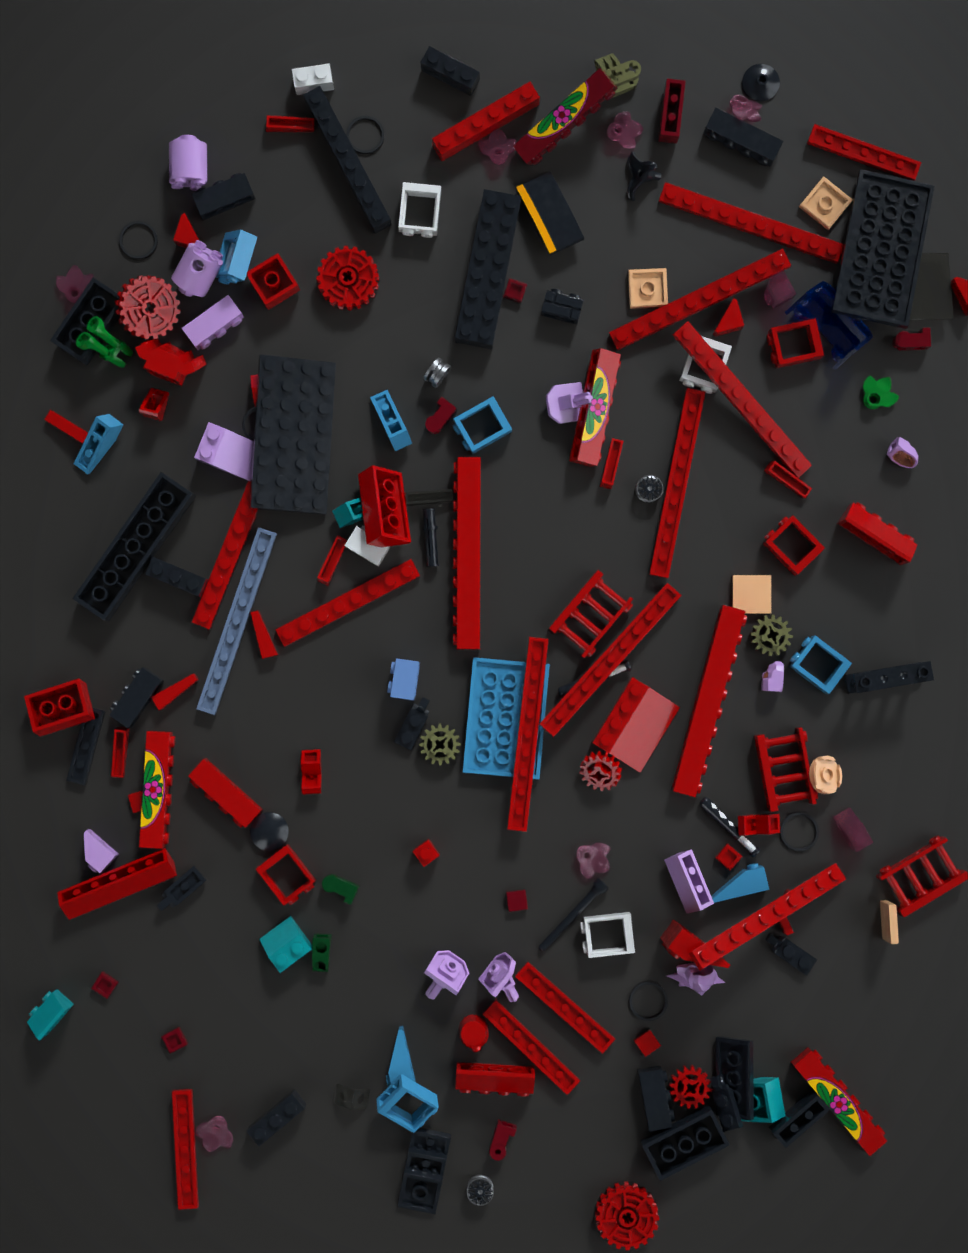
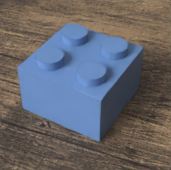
(404, 679)

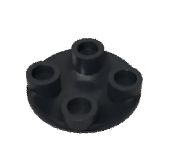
(269, 831)

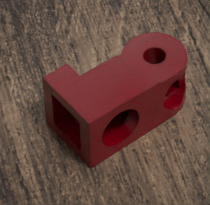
(913, 341)
(437, 422)
(500, 1138)

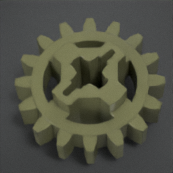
(774, 644)
(430, 735)

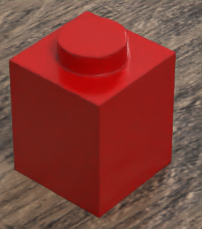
(426, 852)

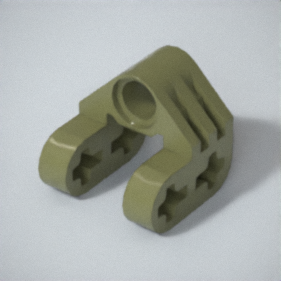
(619, 72)

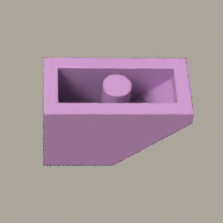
(97, 852)

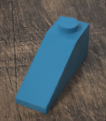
(391, 420)
(98, 441)
(744, 883)
(400, 1060)

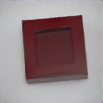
(515, 290)
(517, 900)
(105, 985)
(174, 1040)

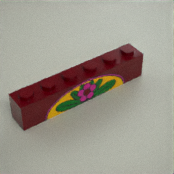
(565, 117)

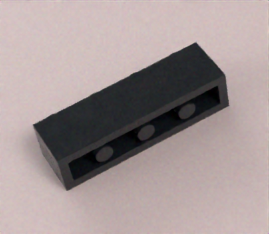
(742, 137)

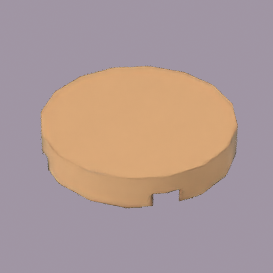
(825, 775)

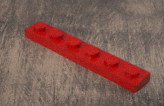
(864, 152)
(565, 1007)
(531, 1047)
(185, 1149)

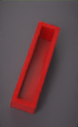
(289, 124)
(66, 426)
(611, 463)
(788, 479)
(332, 560)
(264, 640)
(168, 695)
(120, 748)

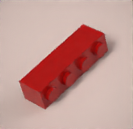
(225, 793)

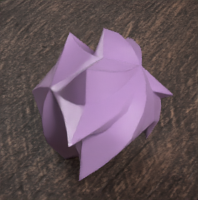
(691, 977)

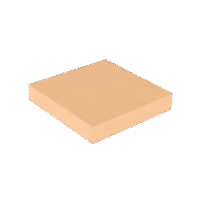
(825, 203)
(647, 288)
(752, 593)
(889, 922)

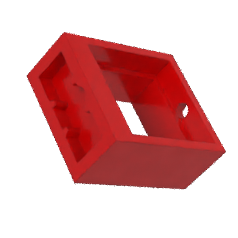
(813, 337)
(810, 556)
(306, 887)

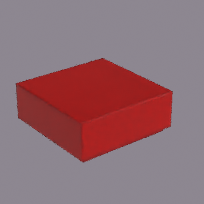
(136, 801)
(728, 857)
(647, 1042)

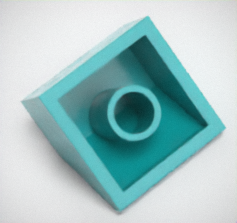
(285, 944)
(49, 1014)
(767, 1100)

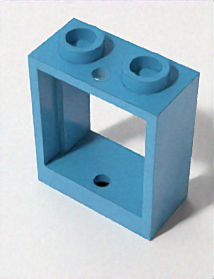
(237, 254)
(499, 416)
(835, 676)
(395, 1091)

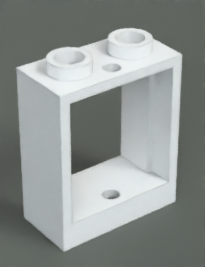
(419, 190)
(691, 381)
(628, 935)

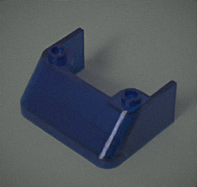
(840, 330)

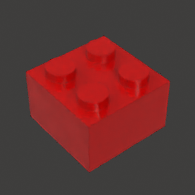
(273, 281)

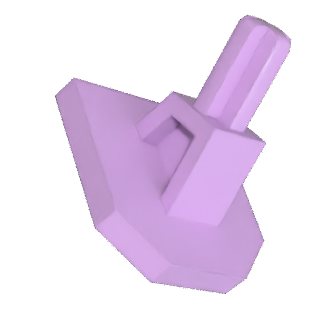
(565, 402)
(447, 972)
(499, 977)

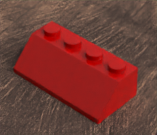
(384, 507)
(878, 534)
(495, 1078)

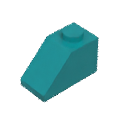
(349, 513)

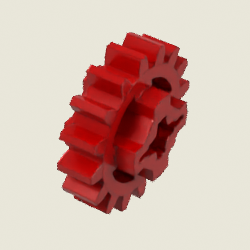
(600, 771)
(684, 1091)

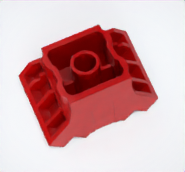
(168, 361)

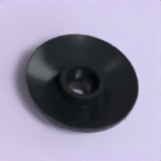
(754, 88)

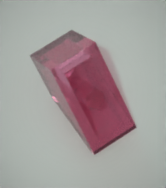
(778, 290)
(853, 830)

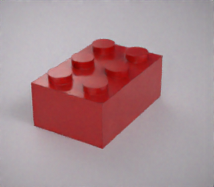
(59, 707)

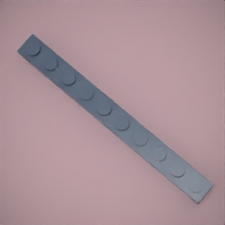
(236, 621)

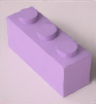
(213, 323)
(689, 881)

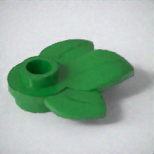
(880, 391)

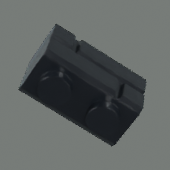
(562, 306)

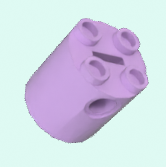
(187, 163)
(197, 269)

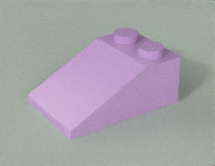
(226, 451)

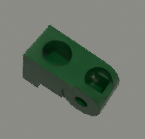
(336, 884)
(321, 952)

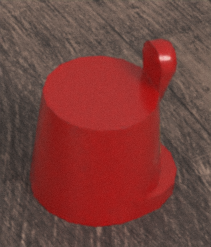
(473, 1032)

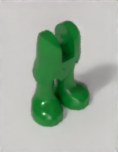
(107, 352)

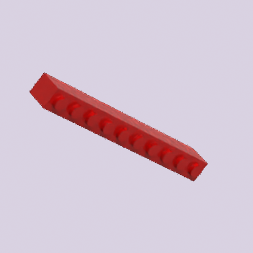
(468, 553)
(708, 701)

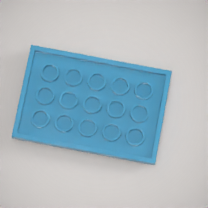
(495, 717)

